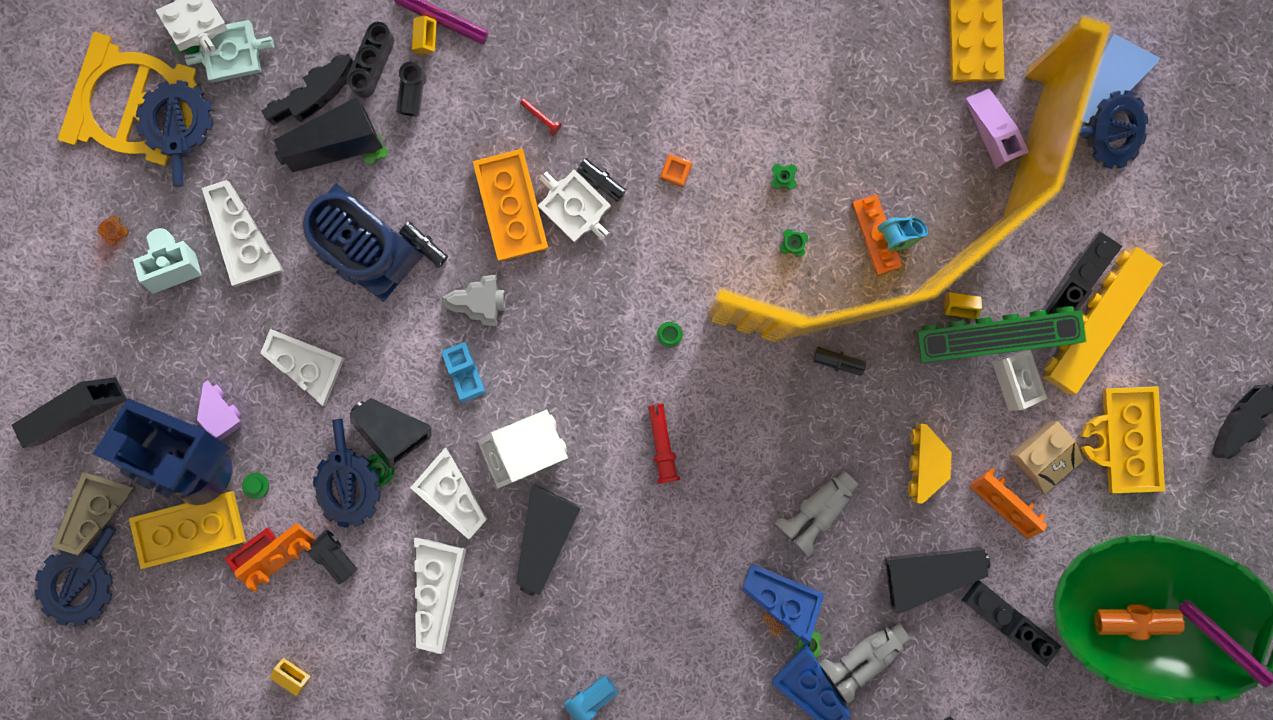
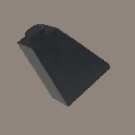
(388, 430)

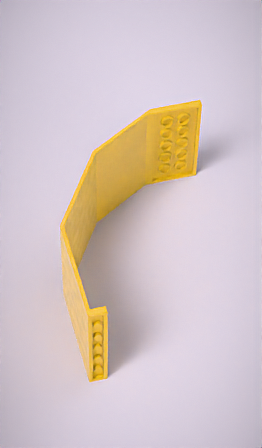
(1068, 77)

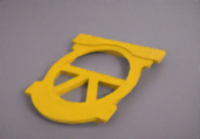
(98, 60)

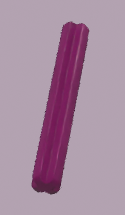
(446, 19)
(1226, 643)

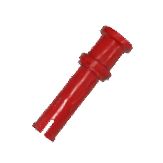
(665, 458)

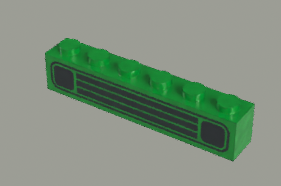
(1002, 336)

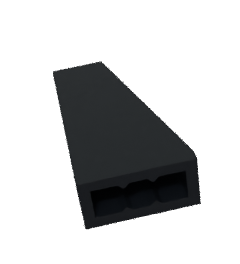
(329, 138)
(68, 411)
(545, 532)
(929, 575)

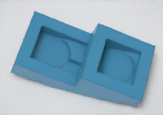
(463, 372)

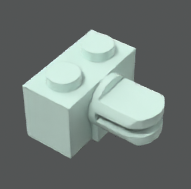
(166, 262)

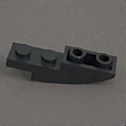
(322, 86)
(1083, 274)
(1244, 421)
(1011, 623)

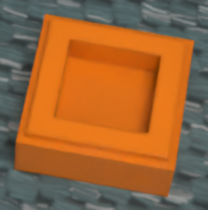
(676, 170)

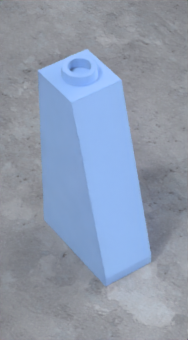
(1119, 69)

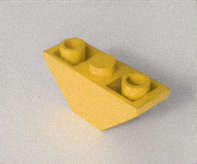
(929, 464)

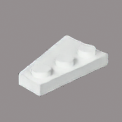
(306, 364)
(450, 495)

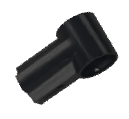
(410, 91)
(329, 553)

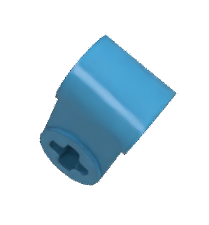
(903, 232)

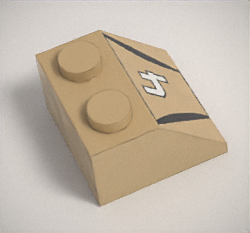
(1048, 456)

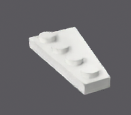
(240, 241)
(437, 585)

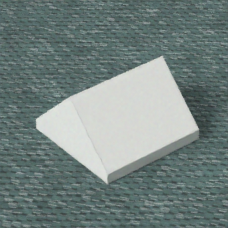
(1019, 381)

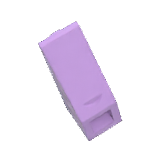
(996, 129)

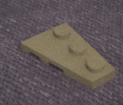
(89, 512)

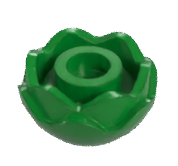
(386, 473)

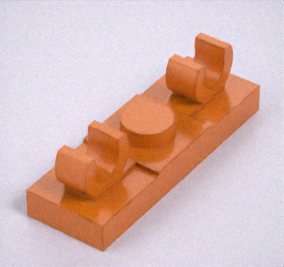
(870, 216)
(1008, 504)
(274, 556)

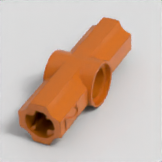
(1139, 622)

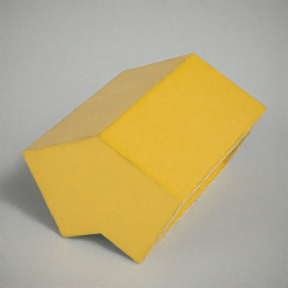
(419, 42)
(962, 305)
(288, 682)

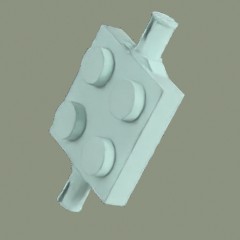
(234, 54)

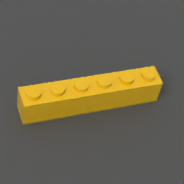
(1103, 319)

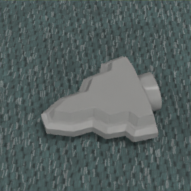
(479, 300)

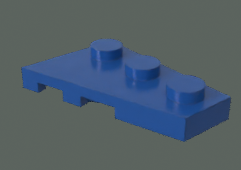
(785, 600)
(810, 688)

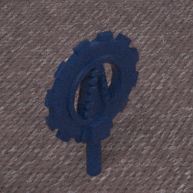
(1104, 129)
(175, 139)
(344, 467)
(84, 570)

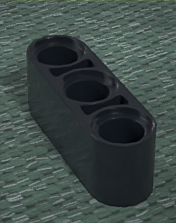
(368, 48)

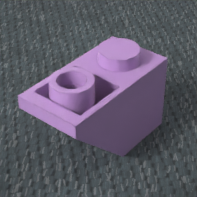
(215, 414)

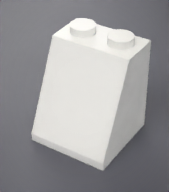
(522, 448)

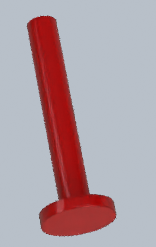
(554, 127)

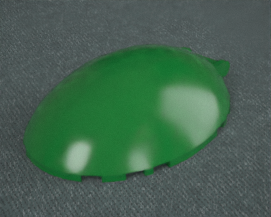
(1162, 576)

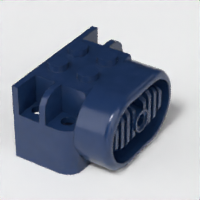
(357, 243)
(166, 454)

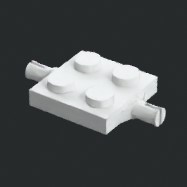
(192, 23)
(574, 206)

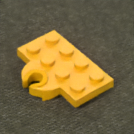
(1128, 440)

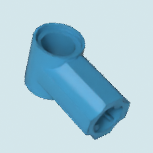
(590, 700)

